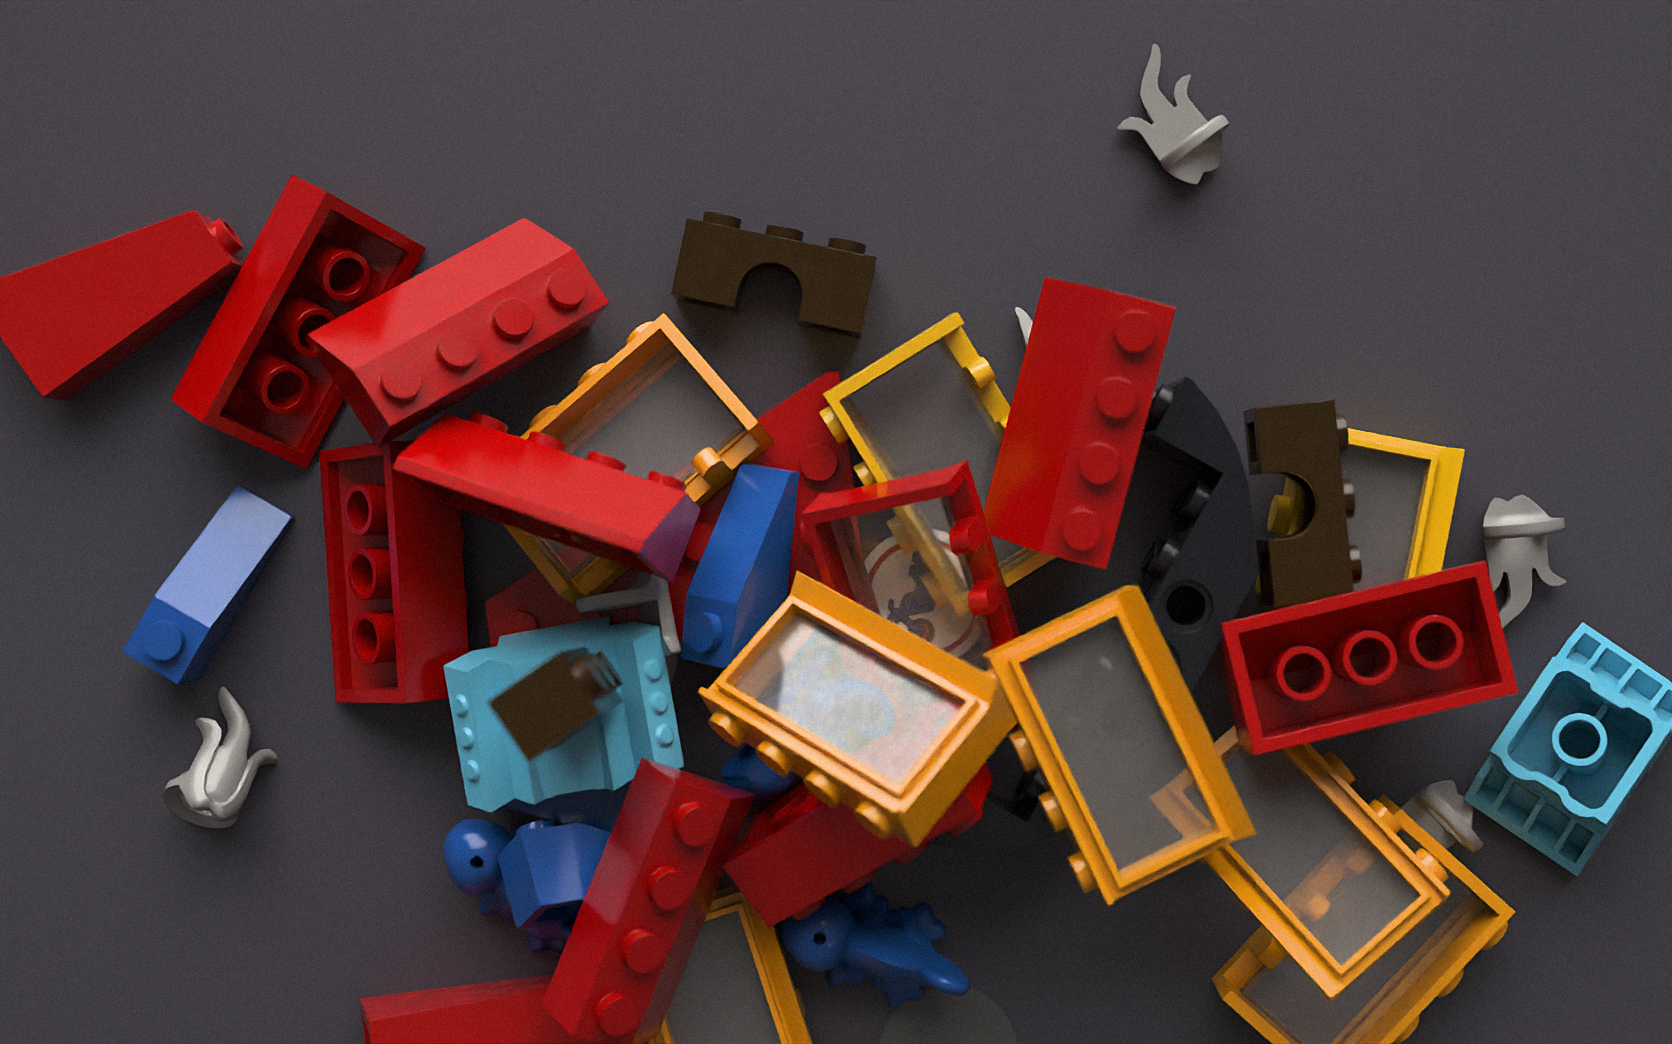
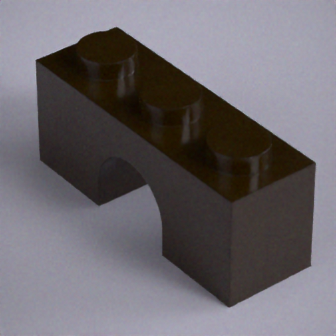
(722, 258)
(1306, 447)
(557, 700)

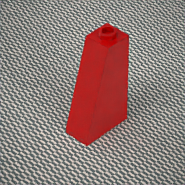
(104, 302)
(465, 1015)

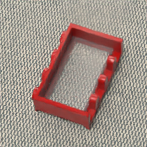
(916, 558)

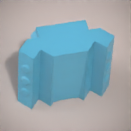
(1576, 749)
(595, 757)

